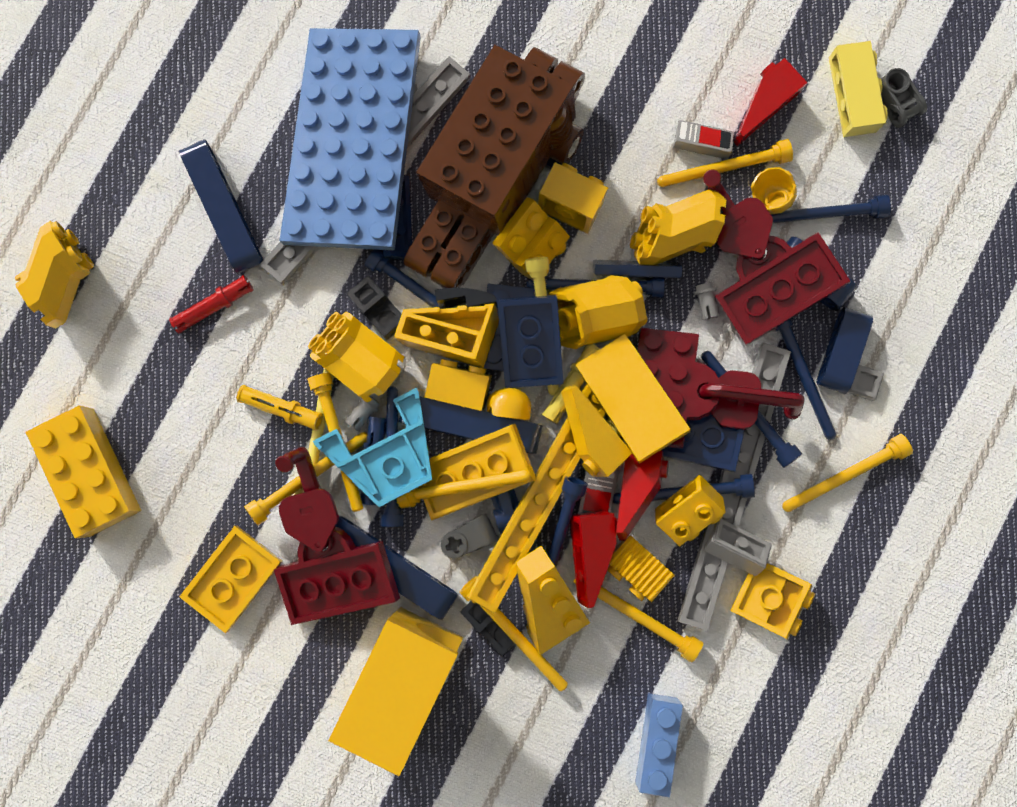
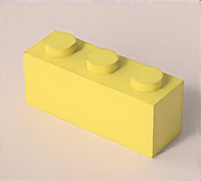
(857, 89)

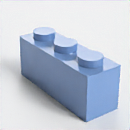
(658, 745)

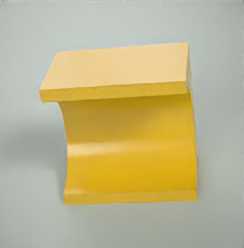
(396, 690)

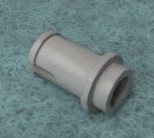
(707, 300)
(362, 413)

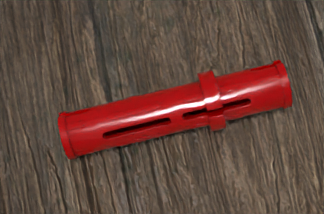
(221, 298)

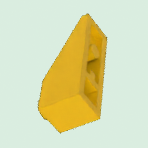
(593, 436)

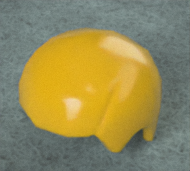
(775, 189)
(509, 404)

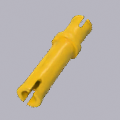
(309, 417)

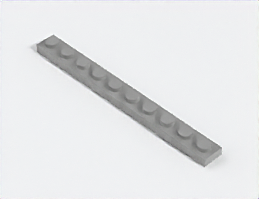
(427, 104)
(708, 569)

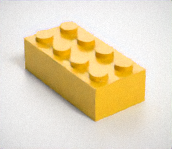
(83, 471)

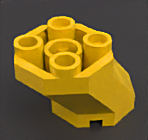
(678, 228)
(53, 273)
(599, 311)
(356, 356)

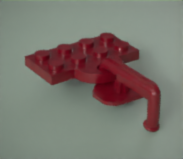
(779, 284)
(730, 398)
(324, 578)

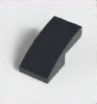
(461, 296)
(376, 307)
(488, 628)

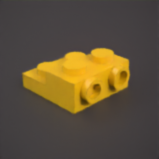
(530, 235)
(774, 600)

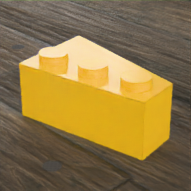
(451, 332)
(548, 603)

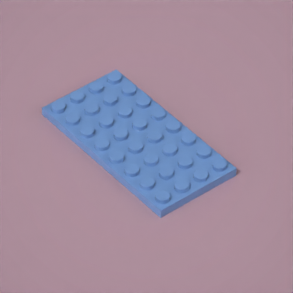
(351, 139)

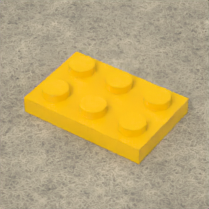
(230, 579)

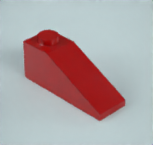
(775, 90)
(638, 490)
(592, 551)

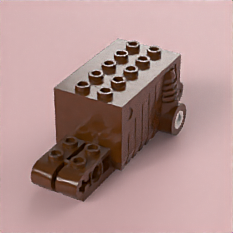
(492, 156)

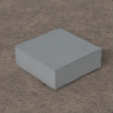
(866, 383)

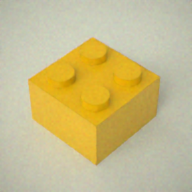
(572, 197)

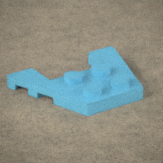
(391, 465)

